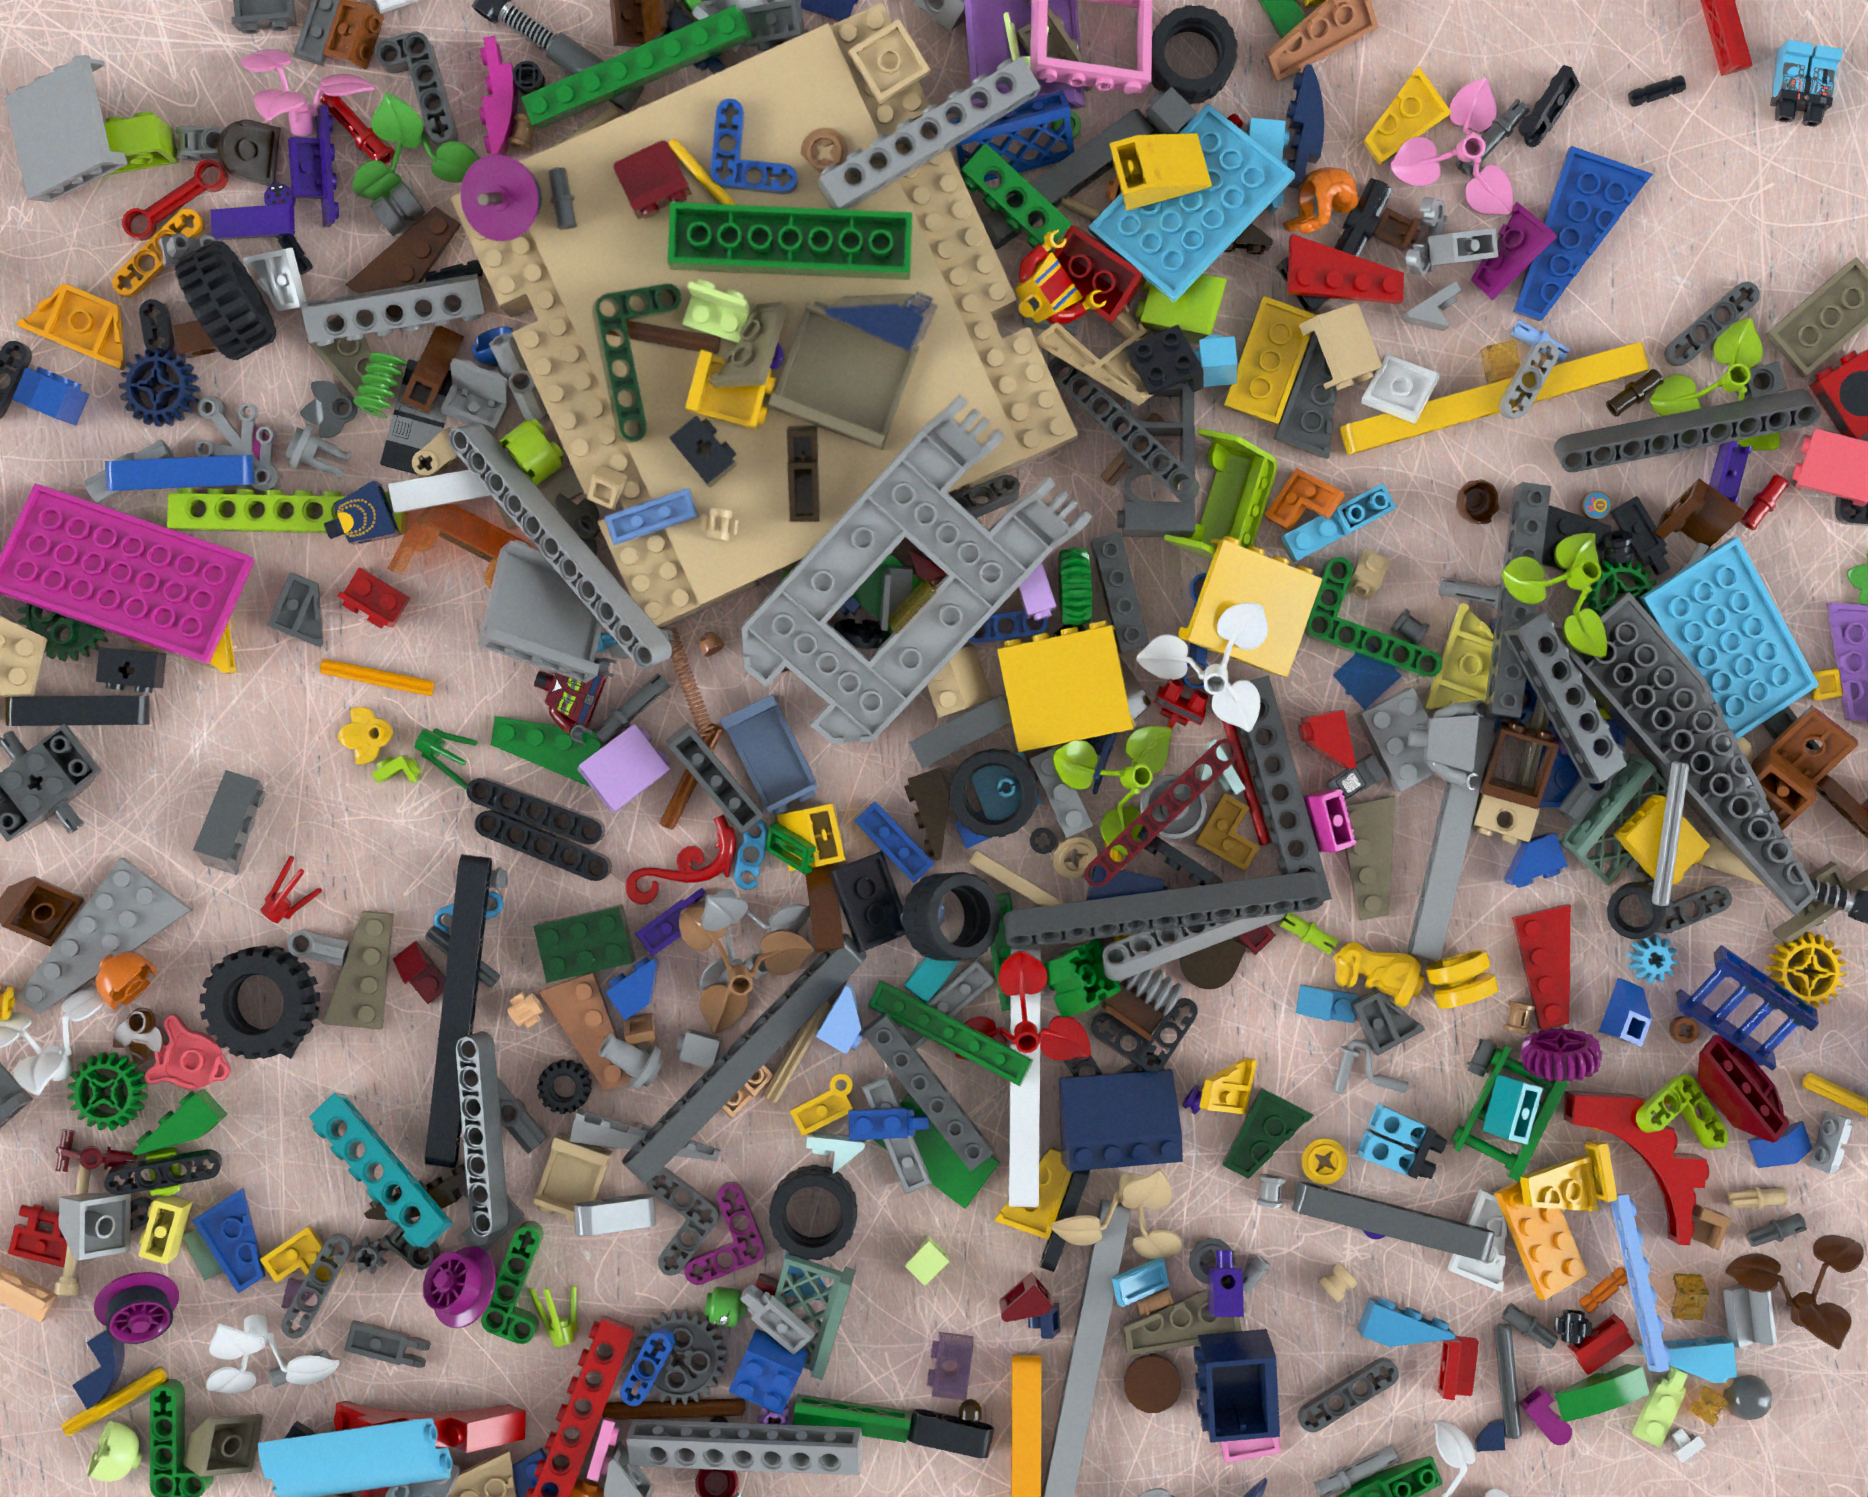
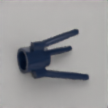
(1103, 746)

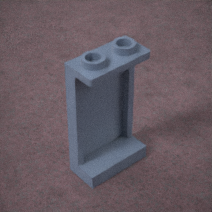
(770, 754)

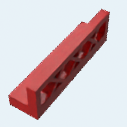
(1726, 35)

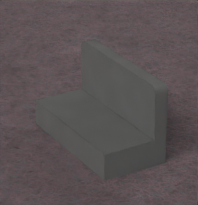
(895, 588)

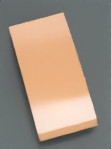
(747, 1091)

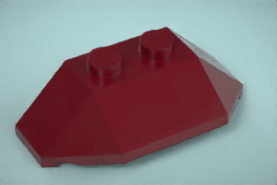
(1741, 1090)

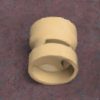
(1338, 1282)

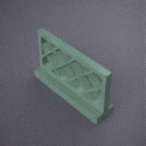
(1609, 808)
(831, 1315)

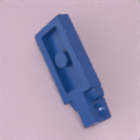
(885, 1123)

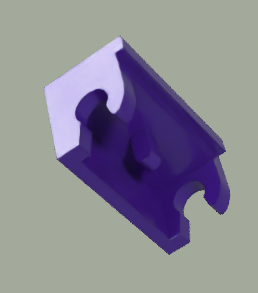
(1729, 469)

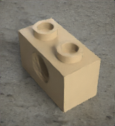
(1520, 819)

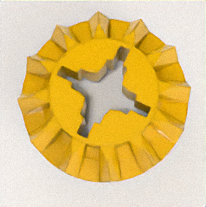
(1325, 1174)

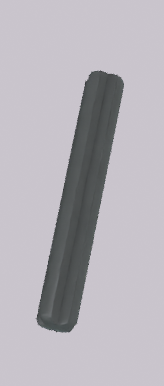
(1507, 1381)

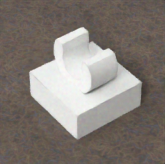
(1687, 1446)

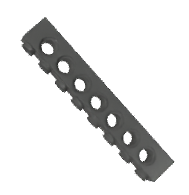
(1524, 539)
(1293, 799)

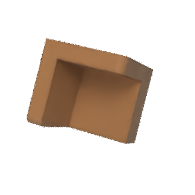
(1709, 1226)

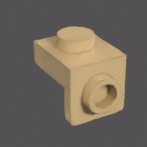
(1368, 574)

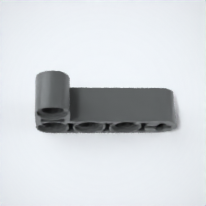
(425, 91)

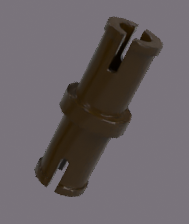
(1634, 392)

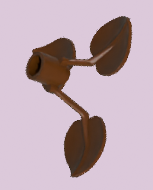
(1825, 1321)

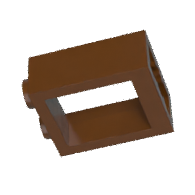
(1511, 791)

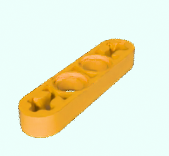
(153, 249)

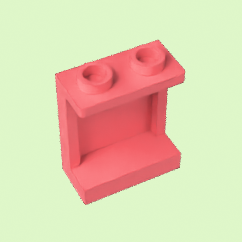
(1834, 466)

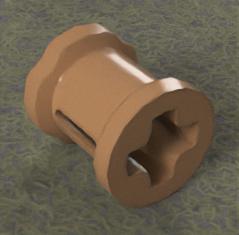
(522, 132)
(1519, 1017)

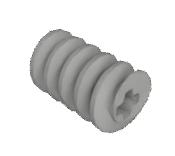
(1155, 988)

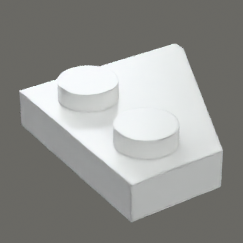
(279, 277)

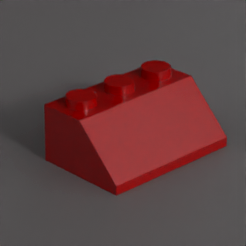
(1096, 267)

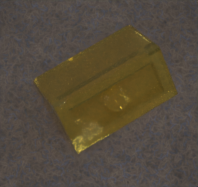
(911, 605)

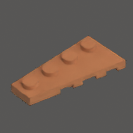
(1320, 34)

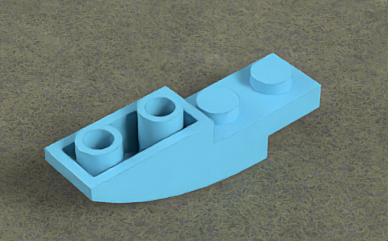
(1343, 521)

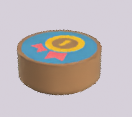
(1595, 505)

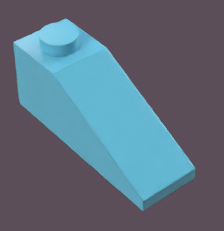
(1704, 1357)

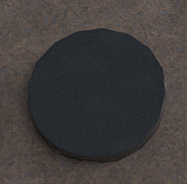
(864, 635)

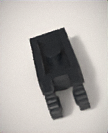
(1549, 107)

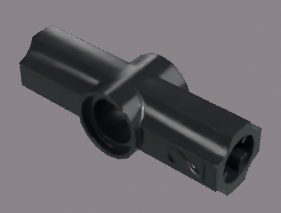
(1364, 217)

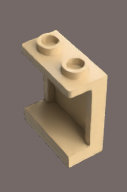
(1345, 345)
(571, 1176)

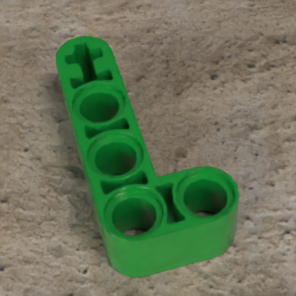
(516, 1279)
(174, 1441)

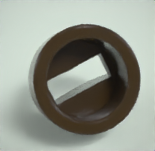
(970, 1410)

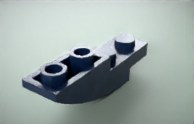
(1308, 117)

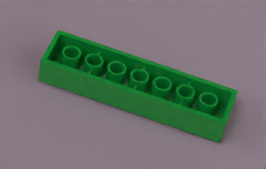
(789, 240)

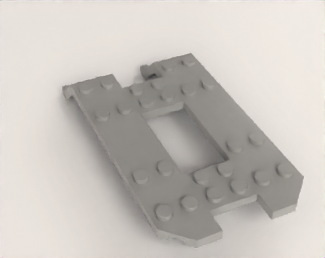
(901, 503)

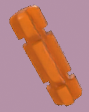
(1604, 1290)

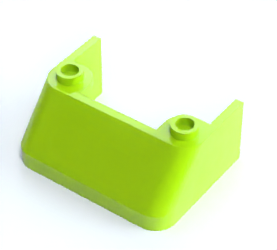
(1236, 496)

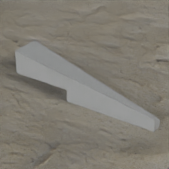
(603, 1131)

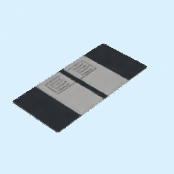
(412, 429)

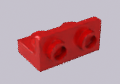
(375, 598)

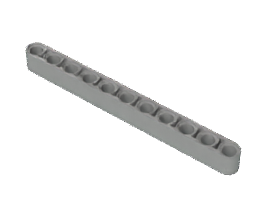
(560, 545)
(1086, 1355)

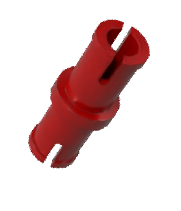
(1764, 502)

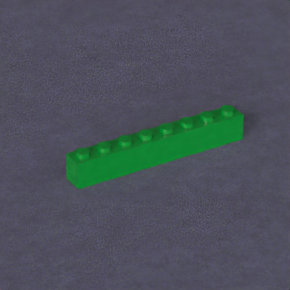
(637, 67)

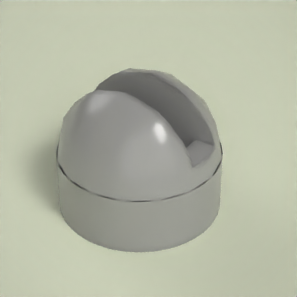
(749, 962)

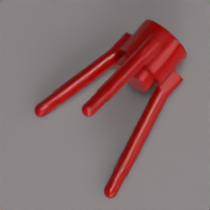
(277, 903)

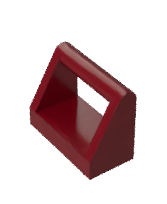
(1025, 1300)

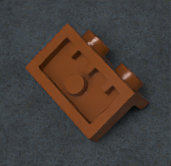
(353, 33)

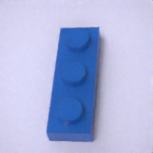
(894, 842)

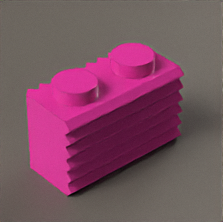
(1329, 820)

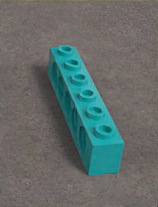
(432, 1218)

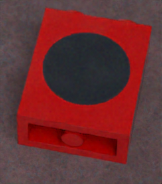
(1845, 393)

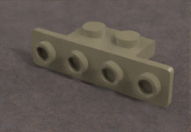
(1058, 42)
(1816, 912)

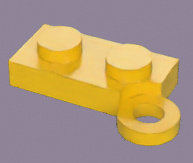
(824, 1107)

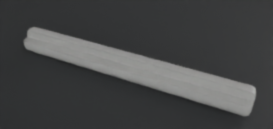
(1670, 833)

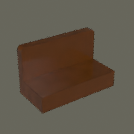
(1133, 1012)

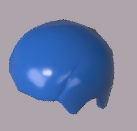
(483, 351)

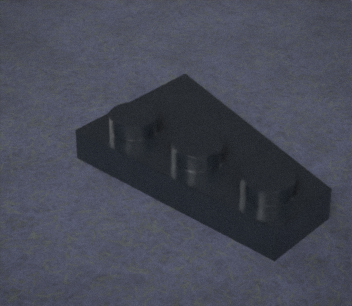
(1177, 859)

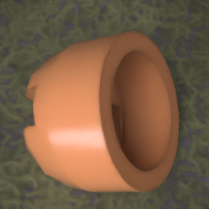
(710, 644)

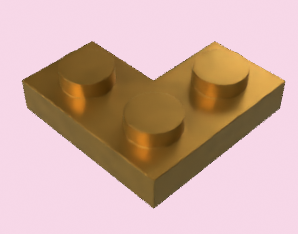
(1220, 833)

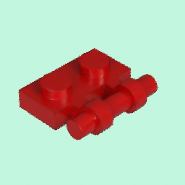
(36, 1243)

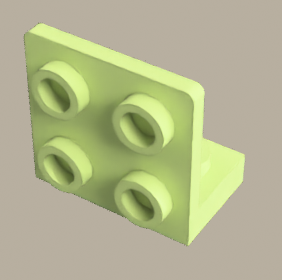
(716, 311)

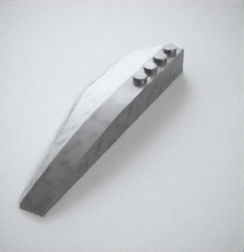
(1674, 718)

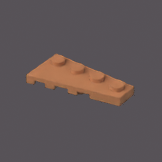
(587, 1022)

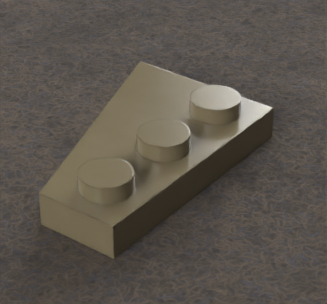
(755, 350)
(345, 358)

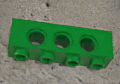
(988, 161)

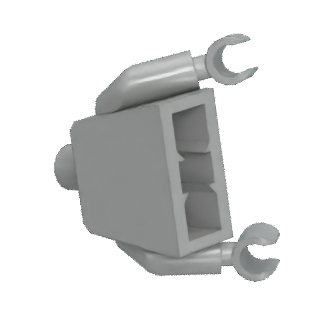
(1450, 741)

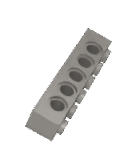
(465, 287)

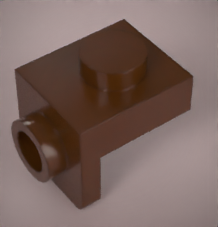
(1397, 229)

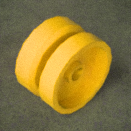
(1461, 979)

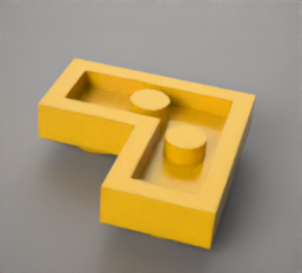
(294, 1253)

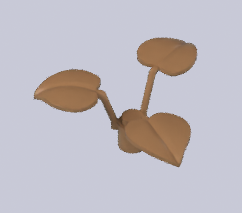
(724, 1005)

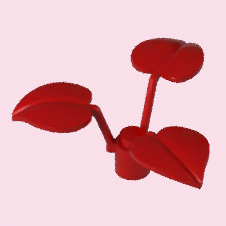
(1064, 1037)

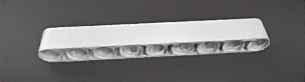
(1024, 1111)

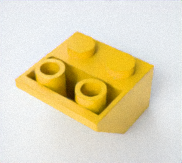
(820, 828)

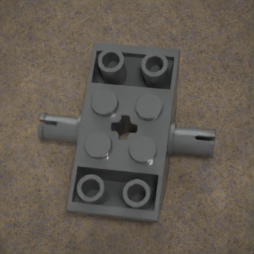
(65, 773)

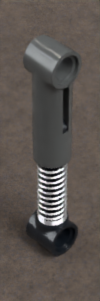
(557, 46)

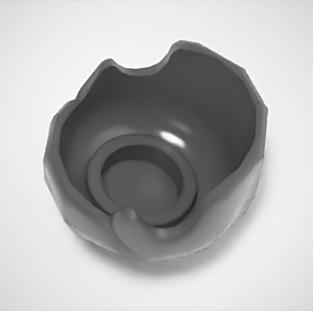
(1748, 1397)

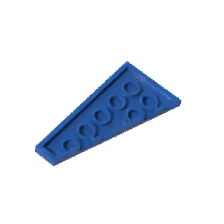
(1581, 213)

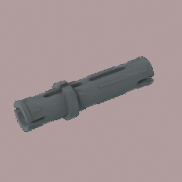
(1500, 129)
(631, 708)

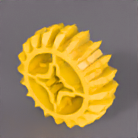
(1831, 973)

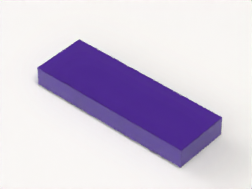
(252, 222)

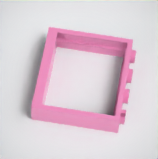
(1092, 75)

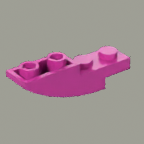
(500, 107)

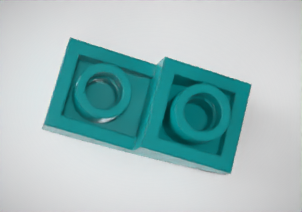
(928, 977)

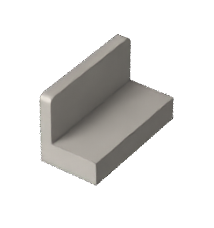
(1749, 1316)

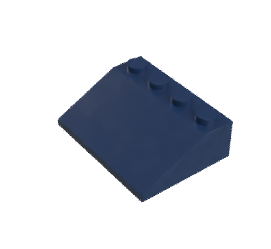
(891, 317)
(1119, 1120)

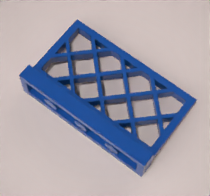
(1034, 113)

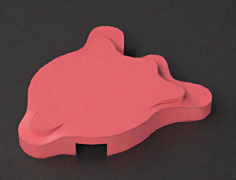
(188, 1059)

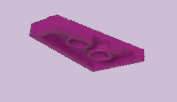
(1517, 247)

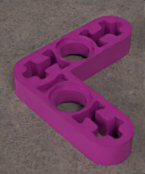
(736, 1248)

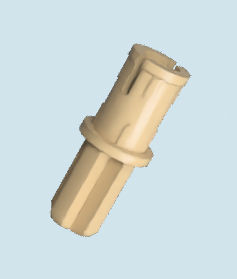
(1757, 1198)

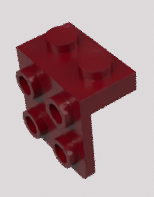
(652, 179)

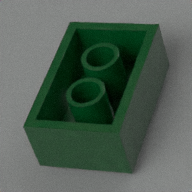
(584, 943)

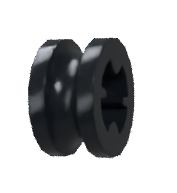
(1047, 848)

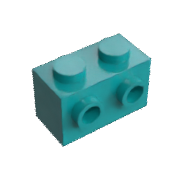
(1512, 1109)

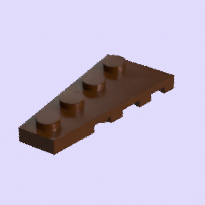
(408, 257)

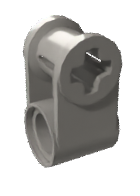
(197, 142)

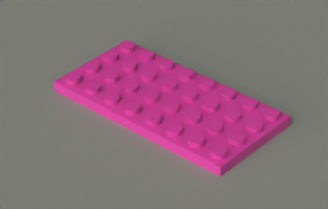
(122, 573)

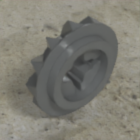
(1200, 1253)

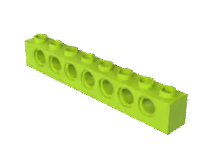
(183, 516)

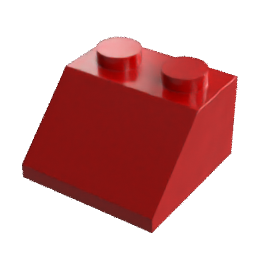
(1329, 737)

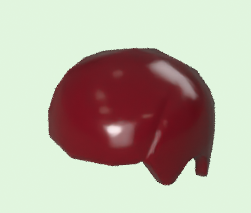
(717, 1483)

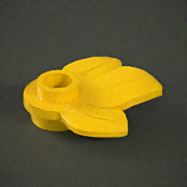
(361, 735)

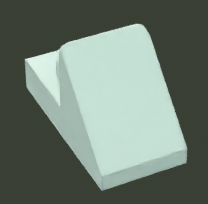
(1228, 779)
(842, 1145)

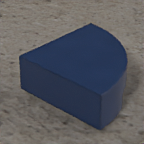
(1491, 1437)

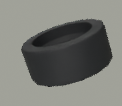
(1623, 928)

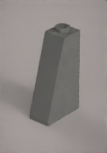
(961, 731)

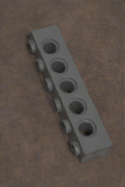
(1551, 691)
(928, 1091)

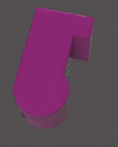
(1551, 1424)

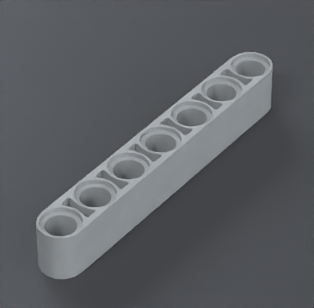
(1161, 952)

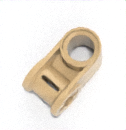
(438, 451)

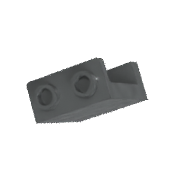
(263, 14)

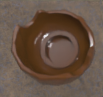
(1477, 501)

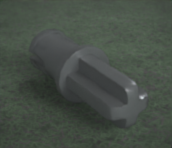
(562, 198)
(1777, 1230)
(1529, 1326)

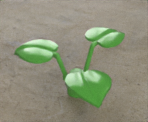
(399, 122)

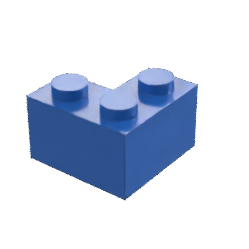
(51, 395)

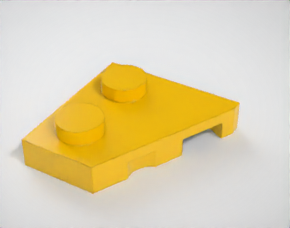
(1229, 1088)

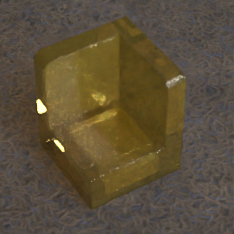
(1500, 361)

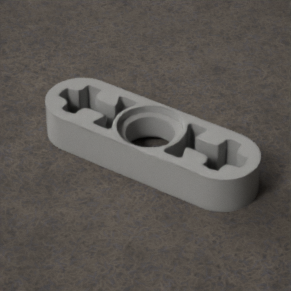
(1532, 357)

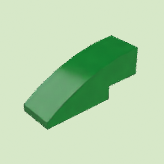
(1602, 1392)

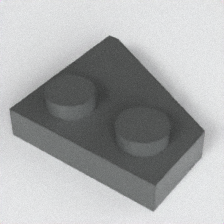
(299, 610)
(1384, 1022)

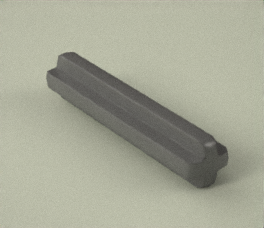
(441, 941)

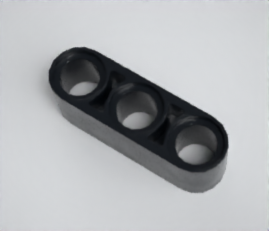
(950, 1433)

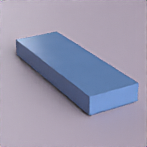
(651, 516)

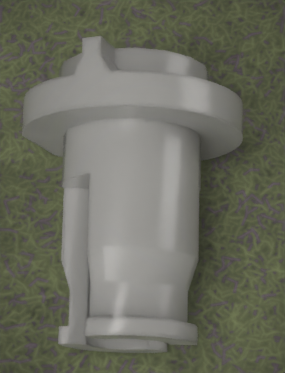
(304, 446)
(636, 1062)

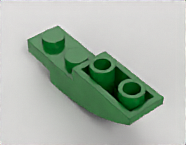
(1403, 1480)

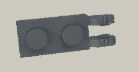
(384, 1344)

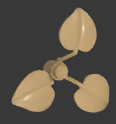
(1151, 1191)

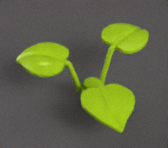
(1742, 351)
(1578, 556)
(1148, 750)

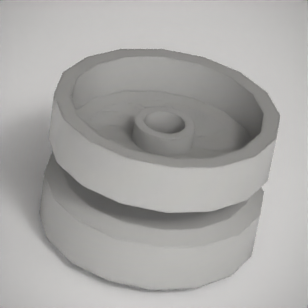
(1187, 821)

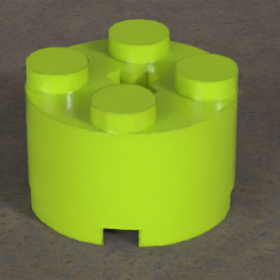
(533, 451)

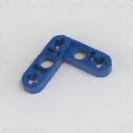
(741, 167)

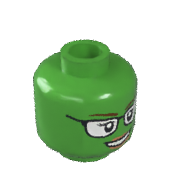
(725, 1306)

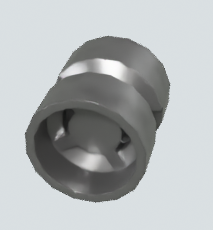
(397, 208)

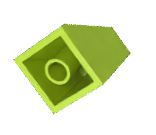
(1192, 311)

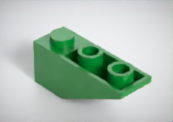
(191, 1121)

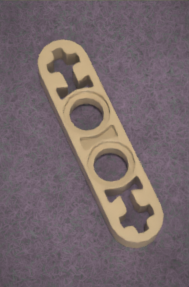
(1013, 880)

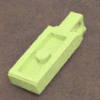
(1661, 1408)

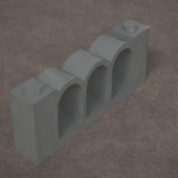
(1156, 519)

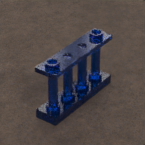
(1750, 981)

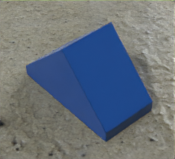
(1787, 1150)

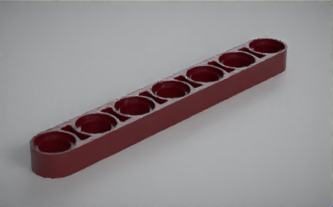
(1175, 807)

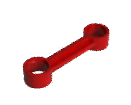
(175, 200)

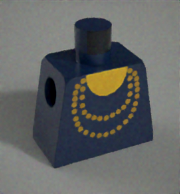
(364, 516)

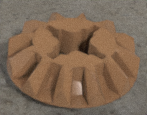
(824, 137)

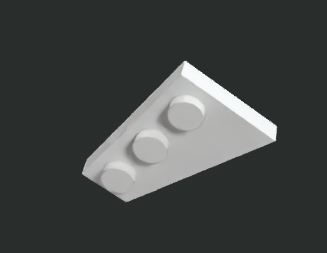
(1487, 1215)

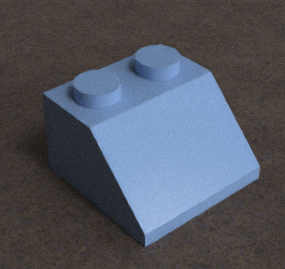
(843, 1022)

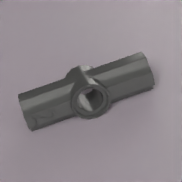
(1583, 797)
(523, 1127)

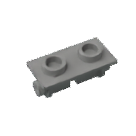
(1827, 1151)

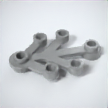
(240, 445)

